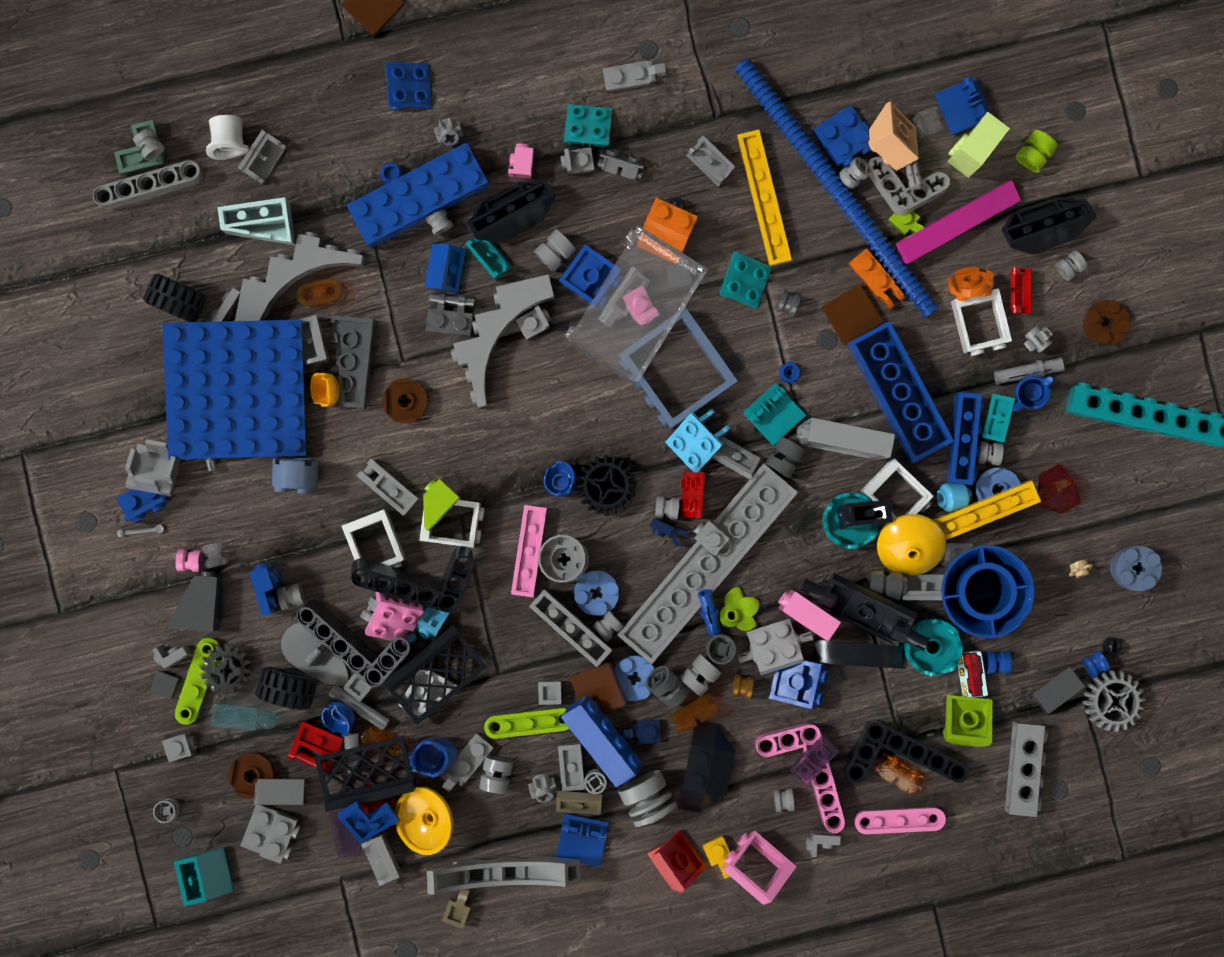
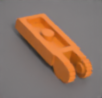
(875, 277)

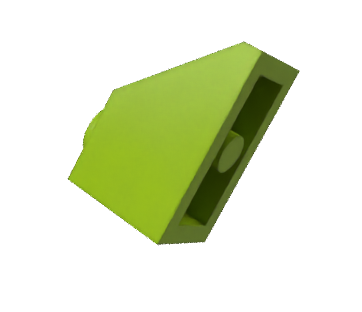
(437, 502)

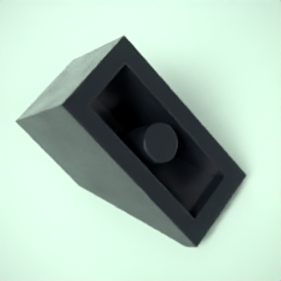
(864, 514)

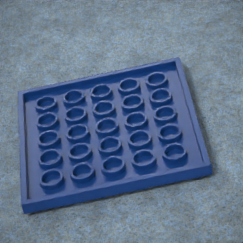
(234, 389)

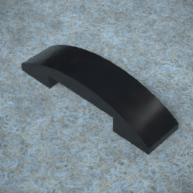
(858, 654)

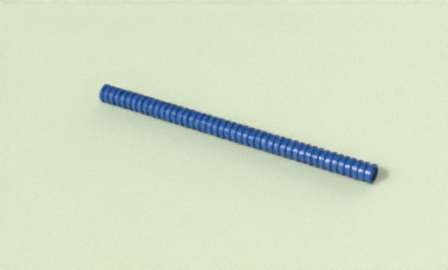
(835, 187)

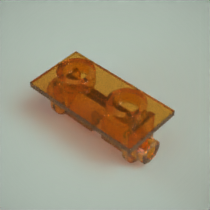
(685, 717)
(375, 734)
(908, 779)

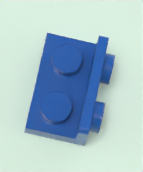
(138, 503)

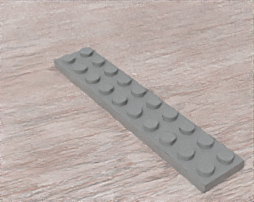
(677, 595)

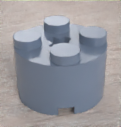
(295, 474)
(1147, 561)

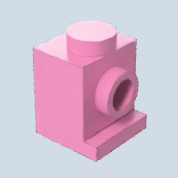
(521, 162)

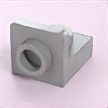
(577, 161)
(534, 322)
(175, 655)
(180, 746)
(825, 839)

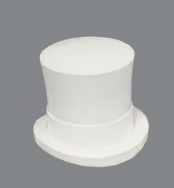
(226, 138)

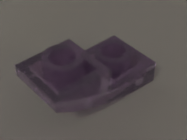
(814, 760)

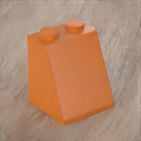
(670, 224)

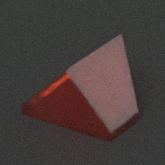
(1057, 490)

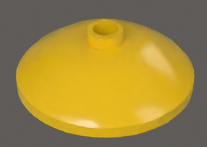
(910, 534)
(416, 825)

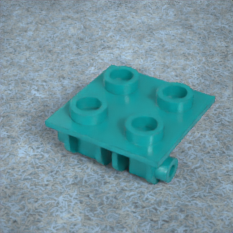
(588, 125)
(745, 280)
(774, 414)

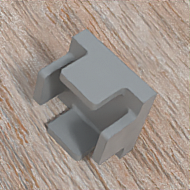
(150, 468)

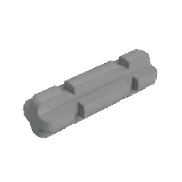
(913, 175)

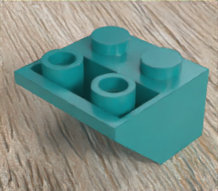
(203, 876)

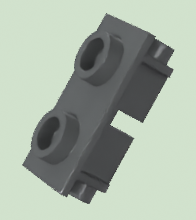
(613, 160)

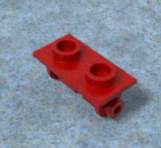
(1021, 290)

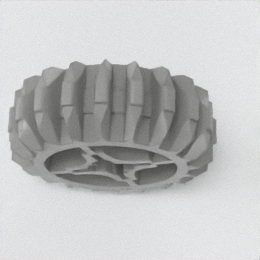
(1121, 695)

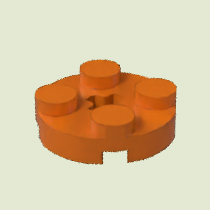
(971, 283)

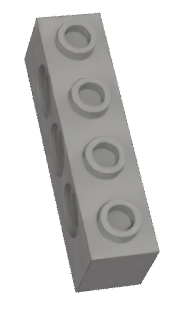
(571, 627)
(1022, 733)

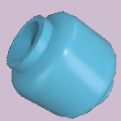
(953, 496)

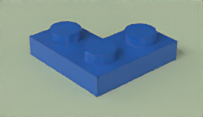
(364, 825)

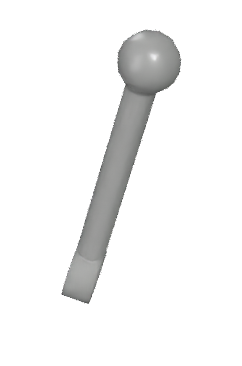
(158, 529)

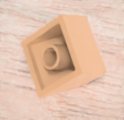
(894, 137)

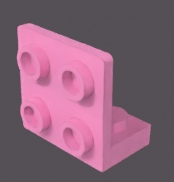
(392, 617)

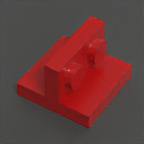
(677, 861)

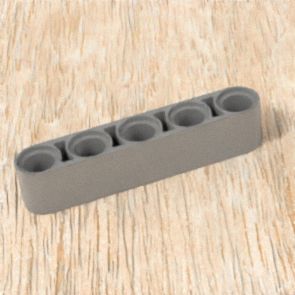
(138, 182)

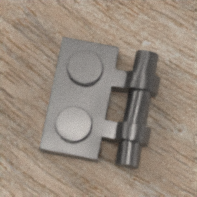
(449, 321)

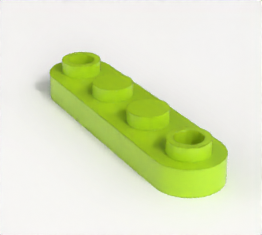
(194, 687)
(526, 723)

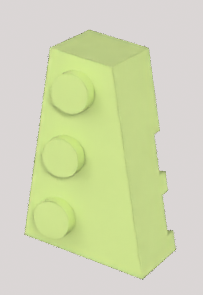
(976, 147)

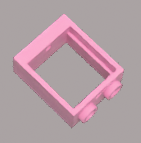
(808, 614)
(784, 870)

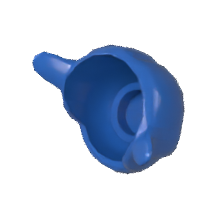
(1032, 392)

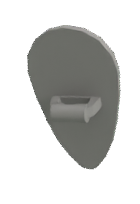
(312, 656)

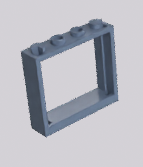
(718, 363)

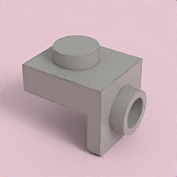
(710, 537)

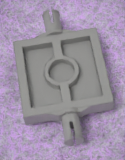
(775, 647)

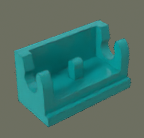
(489, 257)
(998, 418)

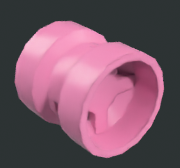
(189, 560)

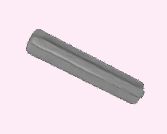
(359, 707)

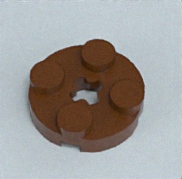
(1094, 317)
(415, 409)
(244, 763)

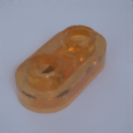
(320, 292)

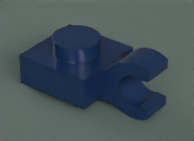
(661, 529)
(647, 731)

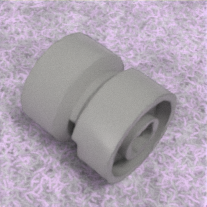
(554, 250)
(706, 669)
(492, 782)

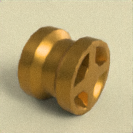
(742, 686)

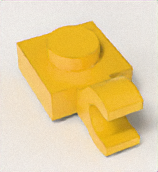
(717, 852)

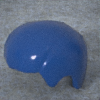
(560, 479)
(338, 717)

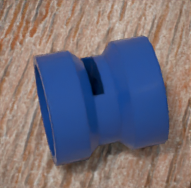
(997, 662)

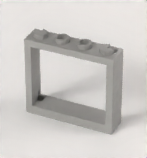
(845, 439)

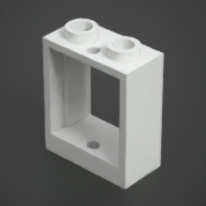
(1000, 318)
(921, 505)
(370, 520)
(475, 534)

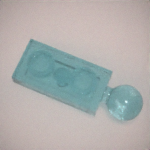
(241, 717)

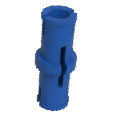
(711, 618)

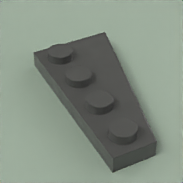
(354, 354)

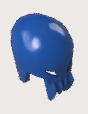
(433, 756)

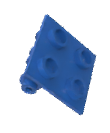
(408, 85)
(962, 105)
(582, 839)

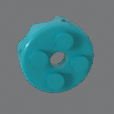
(846, 538)
(948, 651)

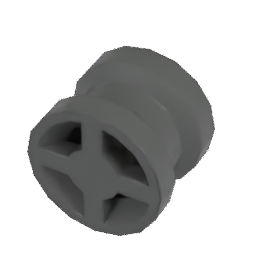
(788, 303)

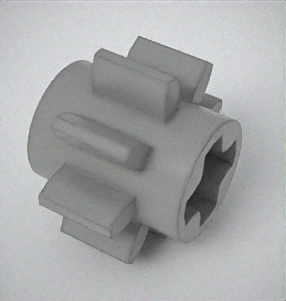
(448, 132)
(1038, 338)
(542, 788)

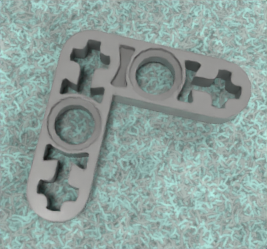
(905, 194)

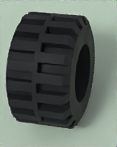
(174, 298)
(286, 688)

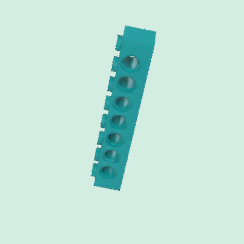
(1078, 405)

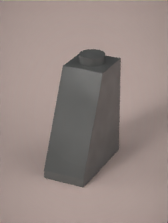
(199, 604)

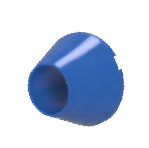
(1014, 597)

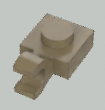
(457, 910)

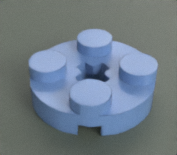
(993, 476)
(599, 605)
(627, 667)

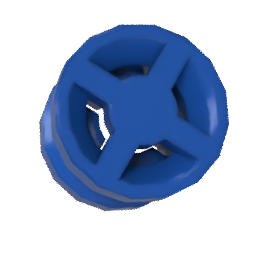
(1095, 664)

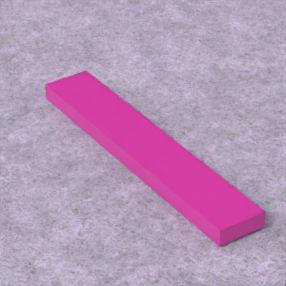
(958, 221)

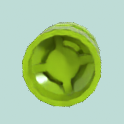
(1038, 149)

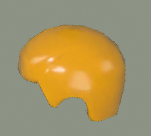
(324, 389)

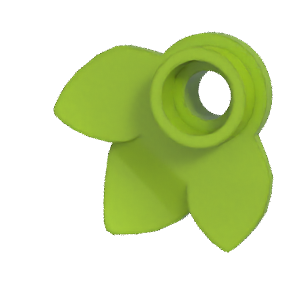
(742, 609)

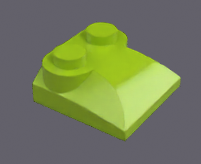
(968, 721)

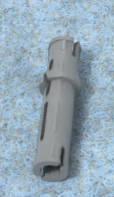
(1038, 368)

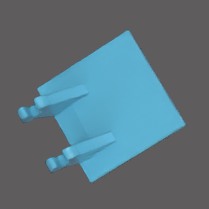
(695, 442)

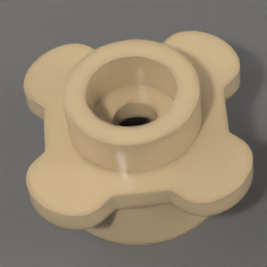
(1080, 568)

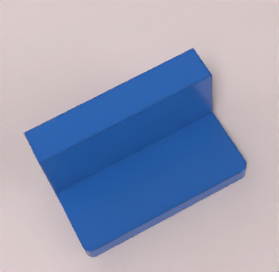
(445, 267)

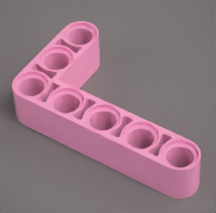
(820, 789)

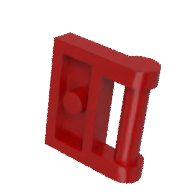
(315, 739)

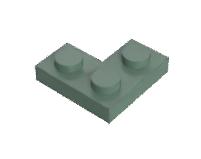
(131, 159)

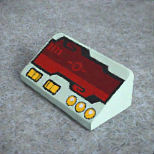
(972, 674)

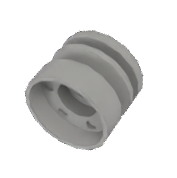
(553, 551)
(649, 802)

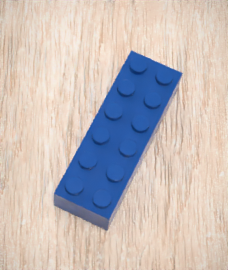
(417, 195)
(900, 392)

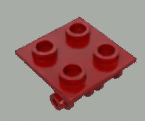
(692, 494)

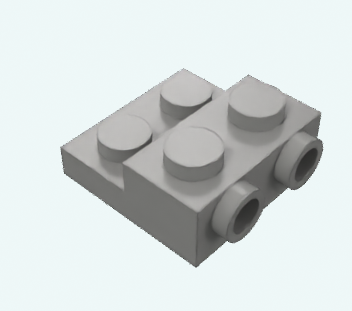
(271, 833)

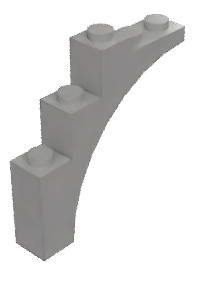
(309, 257)
(476, 352)
(504, 871)

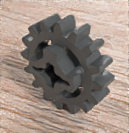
(215, 668)

